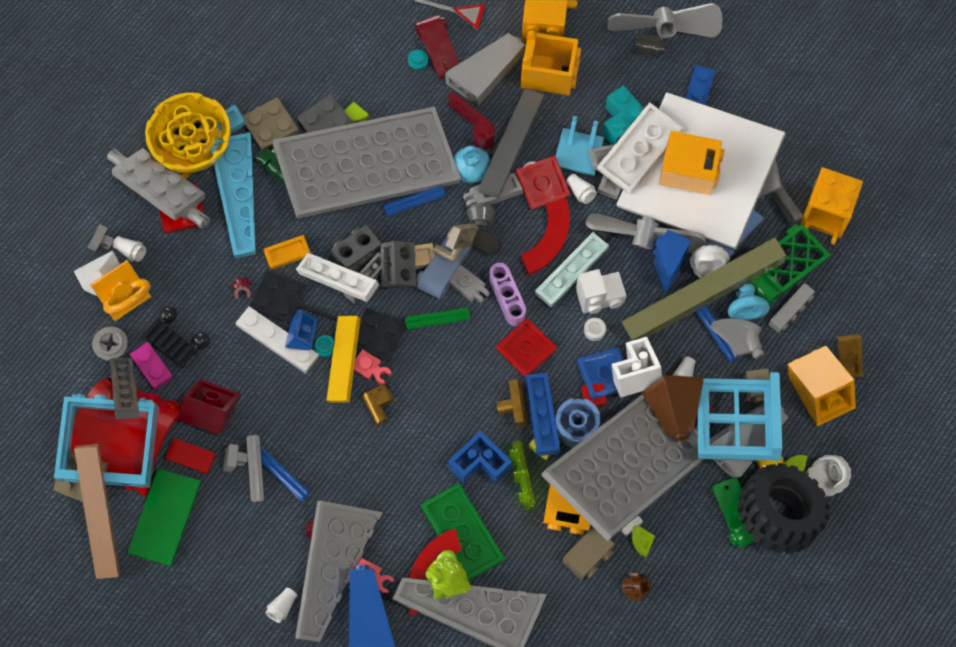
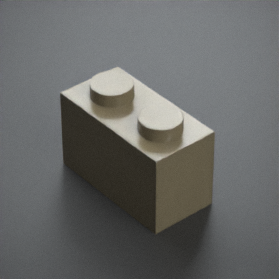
(588, 554)

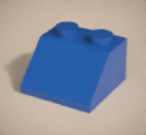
(669, 257)

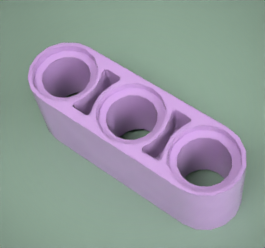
(503, 285)

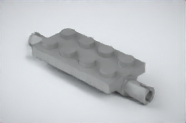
(159, 185)

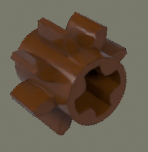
(636, 586)

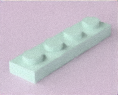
(567, 273)

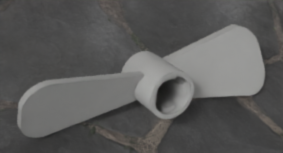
(697, 20)
(645, 231)

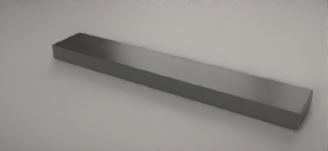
(511, 143)
(124, 388)

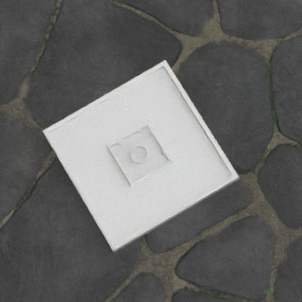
(744, 169)

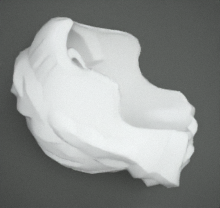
(708, 259)
(831, 473)

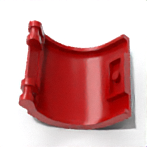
(123, 440)

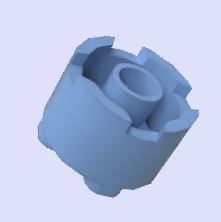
(576, 411)

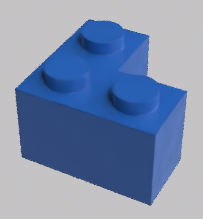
(480, 454)

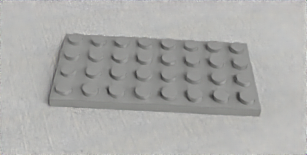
(365, 162)
(622, 468)

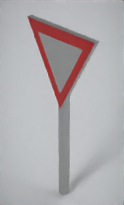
(470, 14)

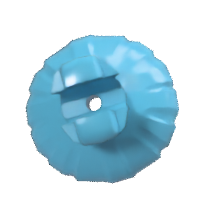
(472, 163)
(748, 306)

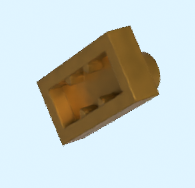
(851, 354)
(515, 404)

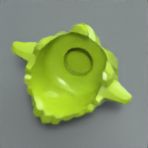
(447, 576)

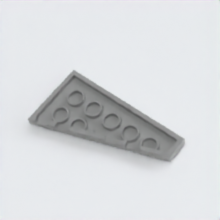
(483, 613)

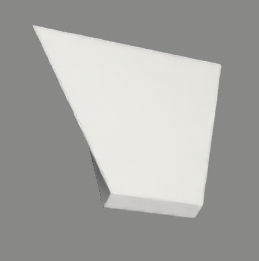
(95, 270)

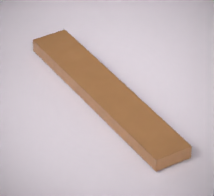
(97, 511)

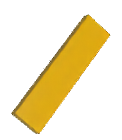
(343, 359)

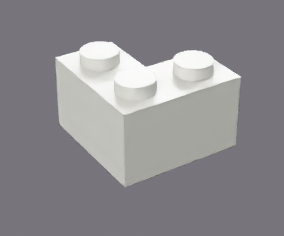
(599, 291)
(639, 370)

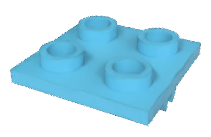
(574, 148)

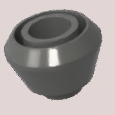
(481, 215)

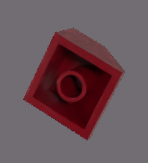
(209, 406)

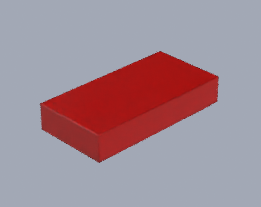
(190, 456)

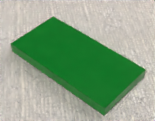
(454, 510)
(164, 517)

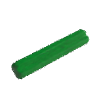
(437, 318)

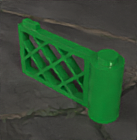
(768, 286)

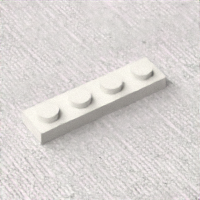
(337, 277)
(275, 339)

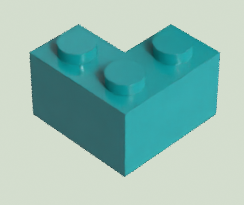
(624, 111)

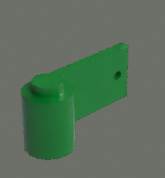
(728, 500)

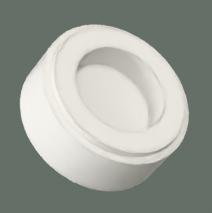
(594, 329)

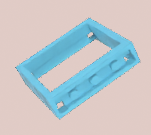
(102, 403)

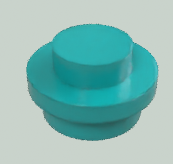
(418, 59)
(324, 346)

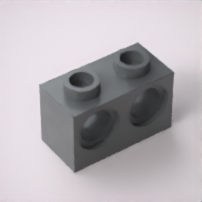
(360, 253)
(398, 264)

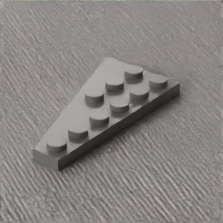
(334, 549)

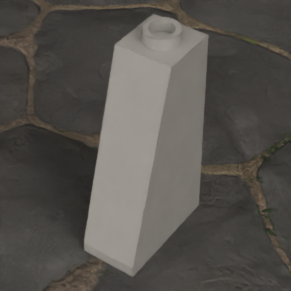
(485, 69)
(750, 435)

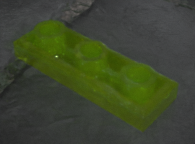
(521, 476)

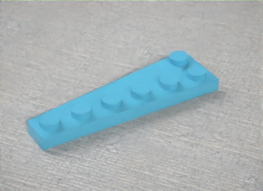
(235, 183)

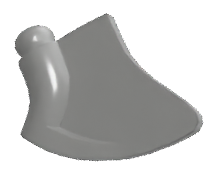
(740, 335)

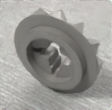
(104, 336)

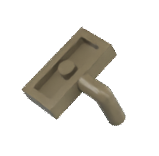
(458, 238)

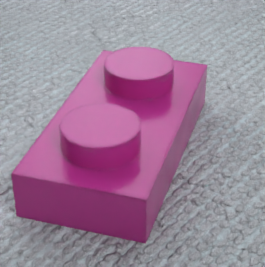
(151, 366)

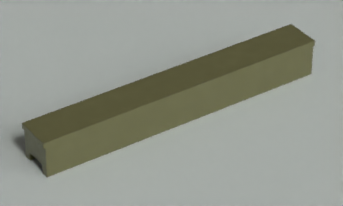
(705, 290)

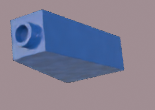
(367, 612)

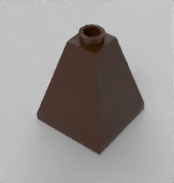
(675, 403)

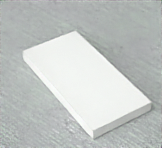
(638, 148)

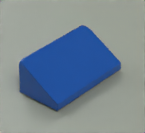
(301, 331)

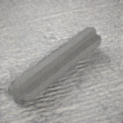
(255, 468)

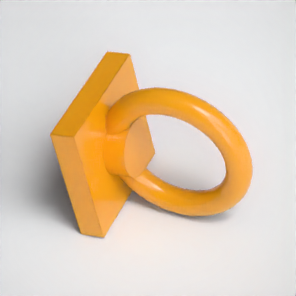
(121, 290)

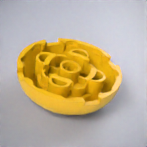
(182, 112)

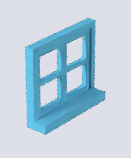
(771, 419)

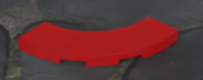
(553, 239)
(446, 541)

